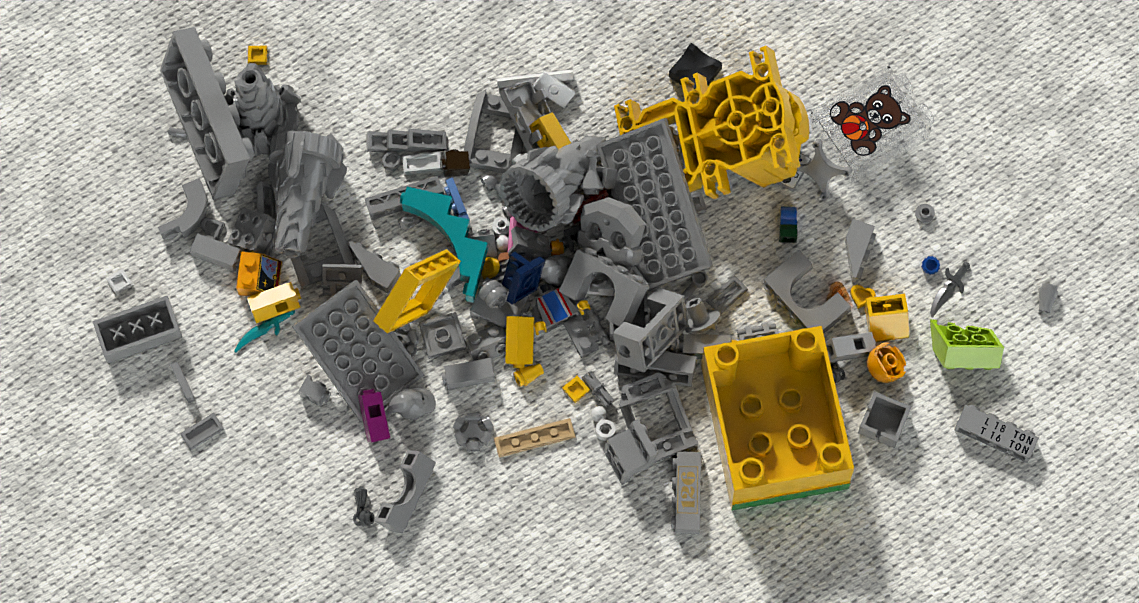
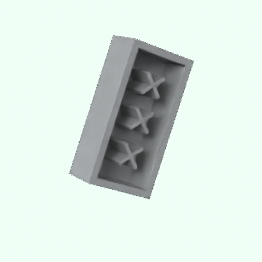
(137, 329)

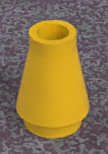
(526, 375)

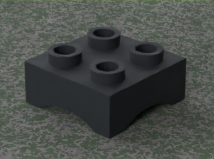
(694, 62)

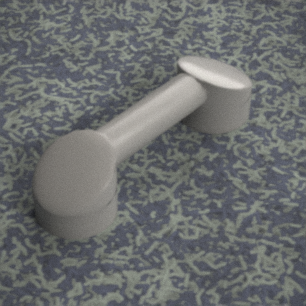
(492, 182)
(697, 280)

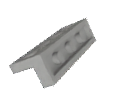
(394, 206)

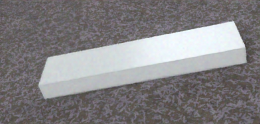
(509, 81)

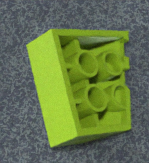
(966, 347)

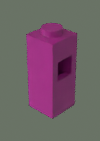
(373, 416)

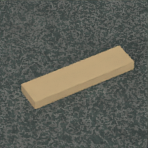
(534, 437)

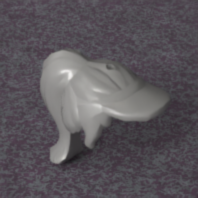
(556, 269)
(411, 403)

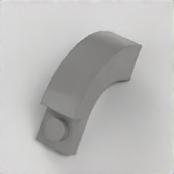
(193, 215)

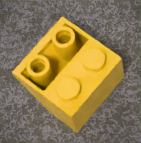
(887, 317)

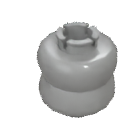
(492, 294)

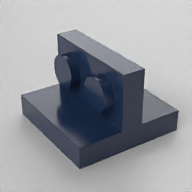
(522, 277)

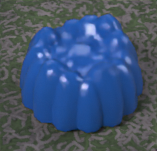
(930, 265)

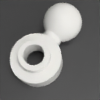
(501, 232)
(599, 415)

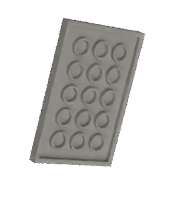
(355, 349)

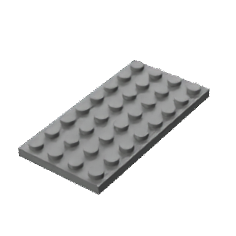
(657, 189)

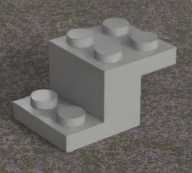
(630, 451)

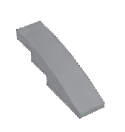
(406, 141)

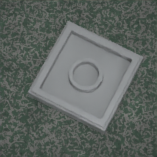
(442, 335)

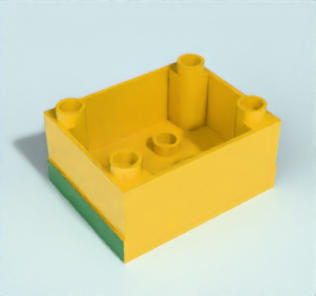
(777, 418)

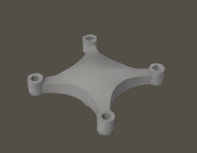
(822, 169)

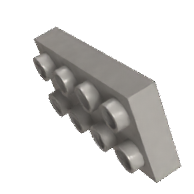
(205, 113)

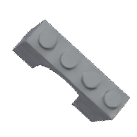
(781, 283)
(628, 288)

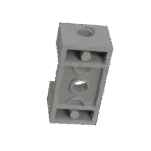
(643, 346)

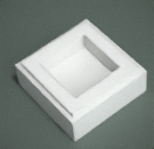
(119, 281)

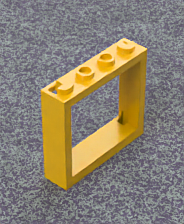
(433, 274)

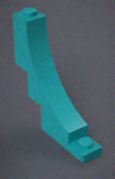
(436, 210)

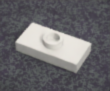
(554, 89)

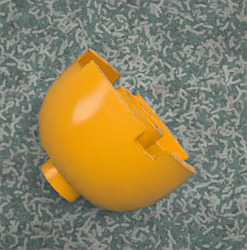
(886, 363)

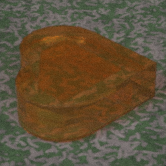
(840, 288)

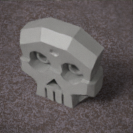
(614, 221)

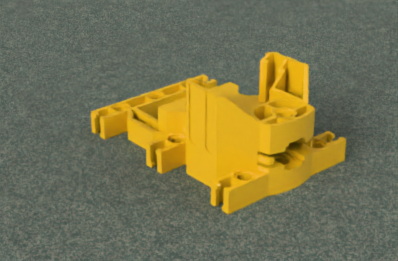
(736, 125)

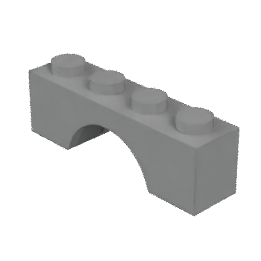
(416, 471)

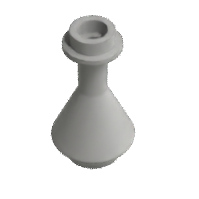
(592, 182)

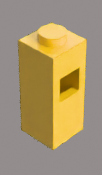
(274, 302)
(519, 340)

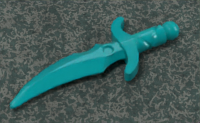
(262, 329)

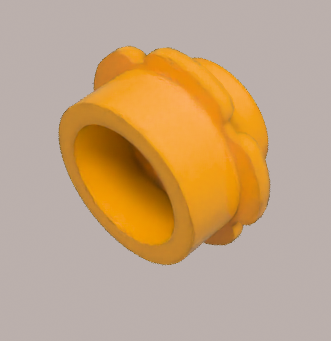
(557, 247)

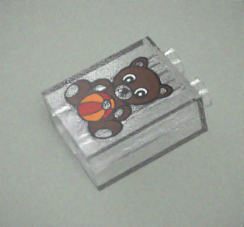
(872, 123)

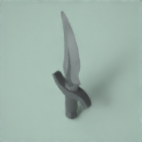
(948, 288)

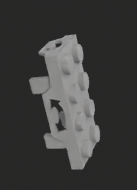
(524, 108)

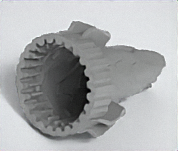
(262, 107)
(300, 172)
(542, 186)

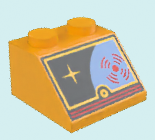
(257, 273)

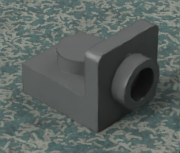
(569, 235)

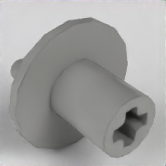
(700, 317)

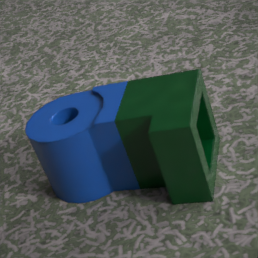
(788, 225)

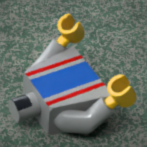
(555, 309)

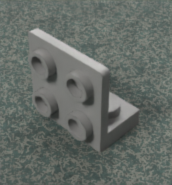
(254, 232)

